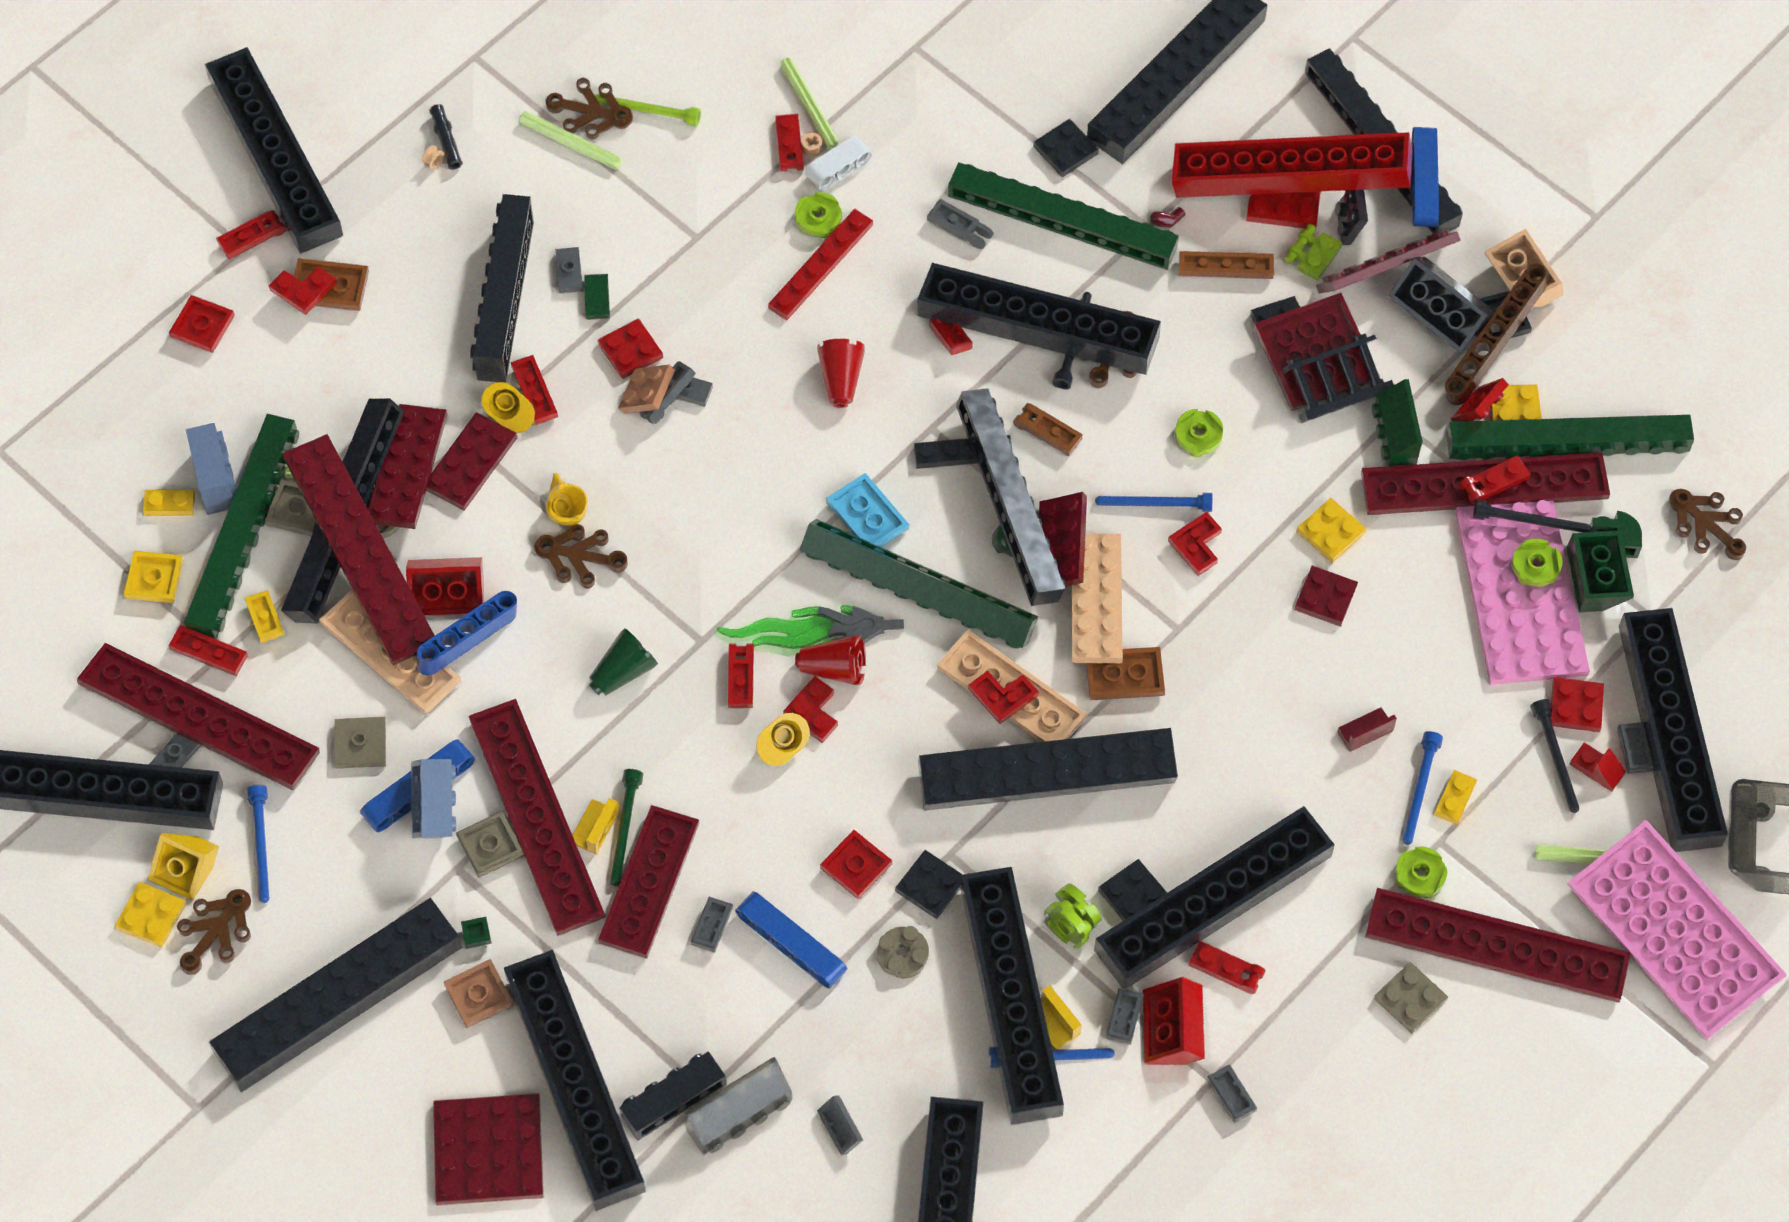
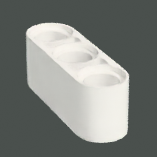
(838, 163)

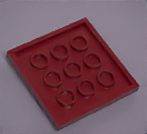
(1308, 333)
(488, 1149)

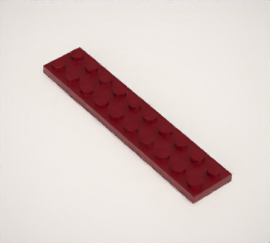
(1438, 488)
(359, 548)
(198, 716)
(537, 817)
(1498, 945)

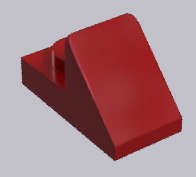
(1599, 767)

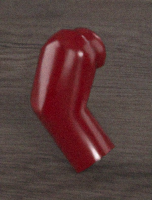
(1167, 220)

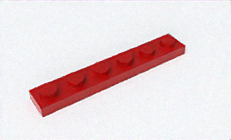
(820, 264)

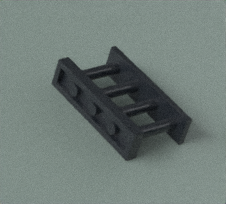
(1355, 392)

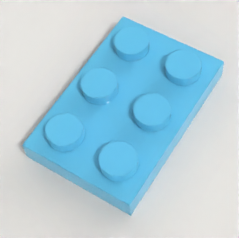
(867, 511)

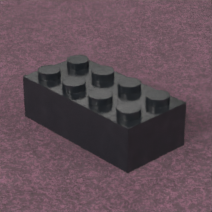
(1441, 303)

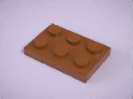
(350, 284)
(1135, 677)

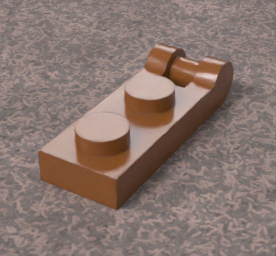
(1048, 429)

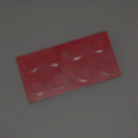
(470, 461)
(1065, 527)

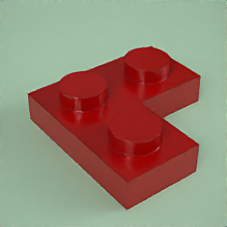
(303, 294)
(1191, 543)
(1002, 701)
(809, 705)

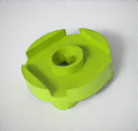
(814, 226)
(1196, 444)
(1528, 573)
(1412, 883)
(1076, 898)
(1067, 924)

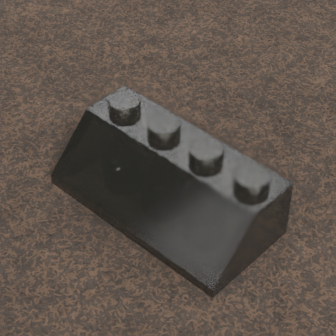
(738, 1107)

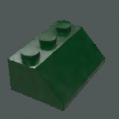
(1398, 425)
(1599, 570)

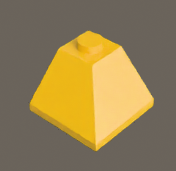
(182, 863)

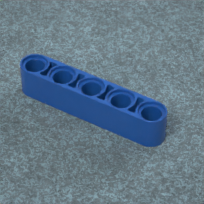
(1425, 177)
(461, 642)
(396, 799)
(791, 939)

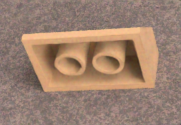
(1513, 257)

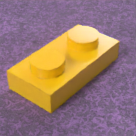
(169, 502)
(264, 616)
(1455, 797)

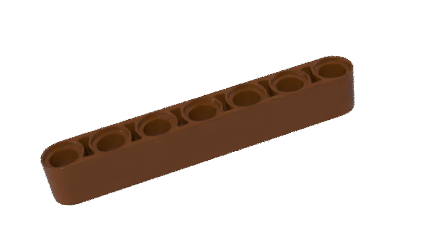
(1497, 323)

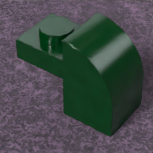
(1629, 529)

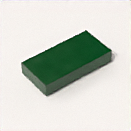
(597, 296)

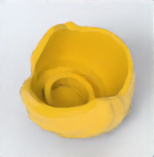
(566, 502)

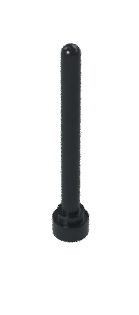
(1063, 377)
(1484, 510)
(1542, 711)

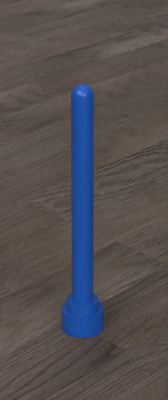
(1202, 501)
(1431, 743)
(257, 795)
(1070, 1054)

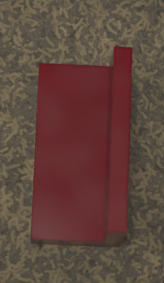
(1366, 729)

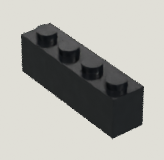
(672, 1095)

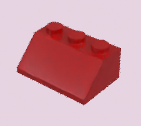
(446, 584)
(1173, 1023)

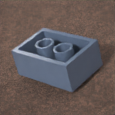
(212, 467)
(432, 798)

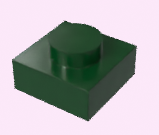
(476, 932)

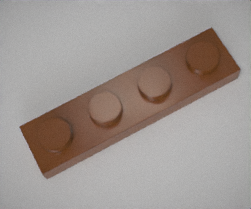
(1226, 264)

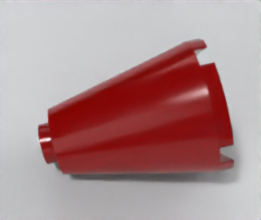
(840, 369)
(834, 660)

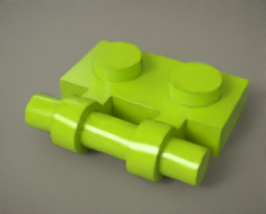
(1319, 256)

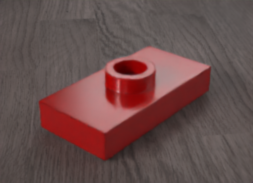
(951, 336)

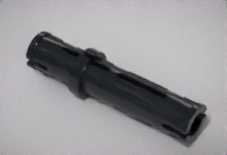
(443, 129)

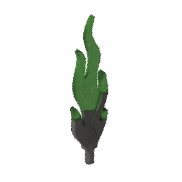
(822, 626)

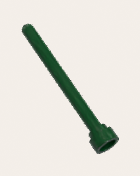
(632, 780)

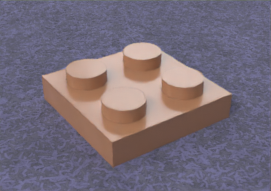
(646, 389)
(478, 993)

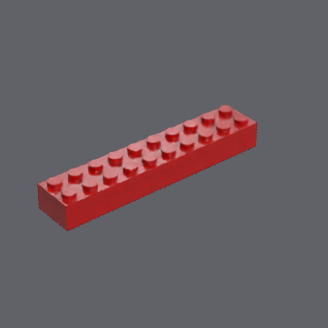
(1292, 165)

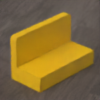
(595, 825)
(1060, 1020)

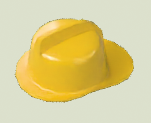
(508, 407)
(782, 739)

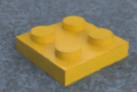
(1518, 403)
(1331, 530)
(153, 577)
(150, 914)

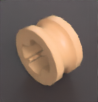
(814, 150)
(433, 157)

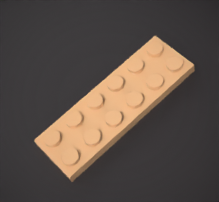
(1098, 603)
(353, 629)
(1044, 718)

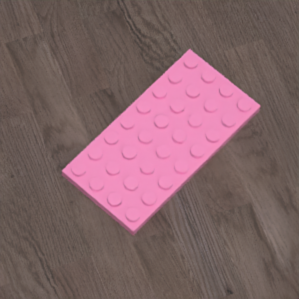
(1522, 628)
(1676, 930)

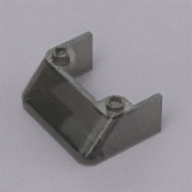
(1750, 803)

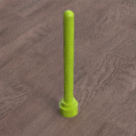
(691, 116)

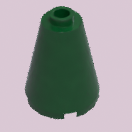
(621, 664)

